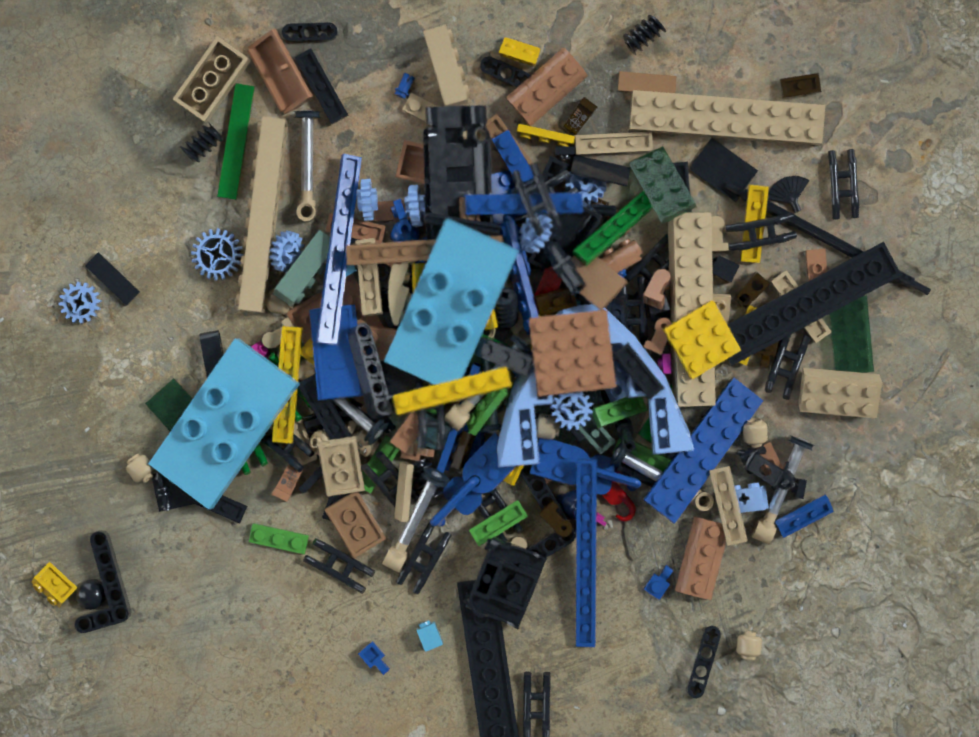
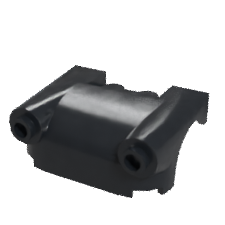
(505, 582)

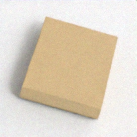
(341, 466)

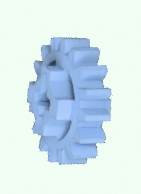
(589, 187)
(367, 199)
(415, 205)
(528, 238)
(286, 250)
(77, 310)
(580, 410)

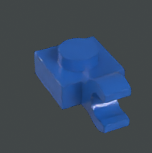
(398, 211)
(657, 584)
(373, 656)

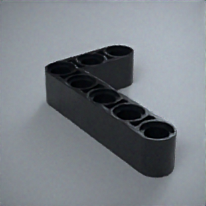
(367, 380)
(539, 495)
(109, 586)

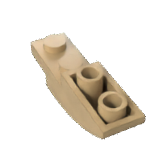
(397, 293)

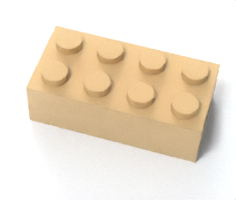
(445, 66)
(211, 79)
(839, 393)

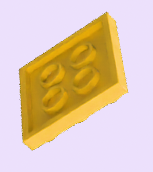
(701, 339)

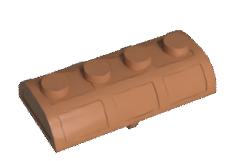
(279, 72)
(547, 86)
(411, 162)
(622, 257)
(702, 559)

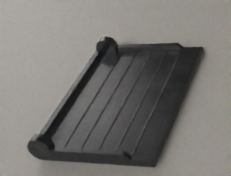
(720, 165)
(600, 170)

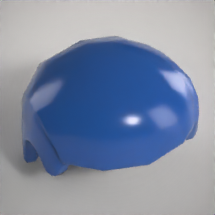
(406, 235)

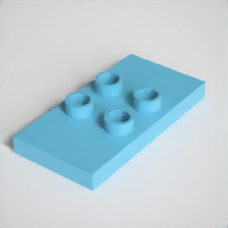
(451, 304)
(224, 423)

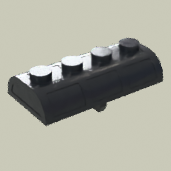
(572, 233)

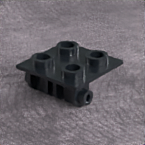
(168, 494)

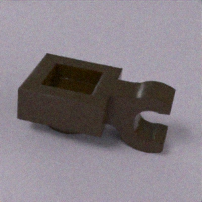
(766, 353)

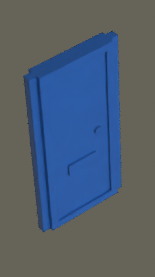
(334, 363)

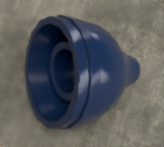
(568, 503)

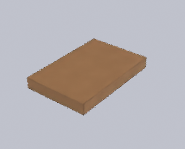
(600, 281)
(355, 524)

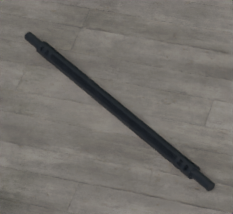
(825, 237)

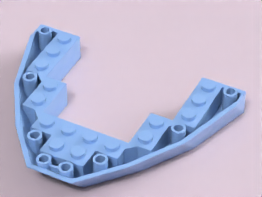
(518, 433)

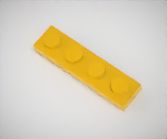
(755, 210)

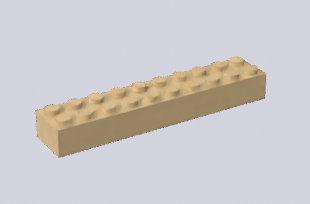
(727, 117)
(263, 214)
(689, 289)

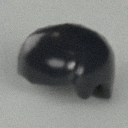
(90, 594)

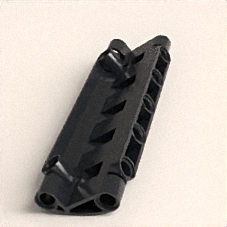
(453, 163)

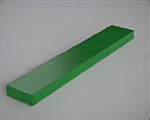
(236, 141)
(613, 229)

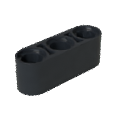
(211, 349)

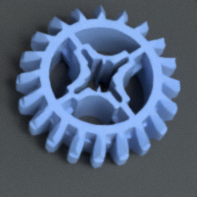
(213, 263)

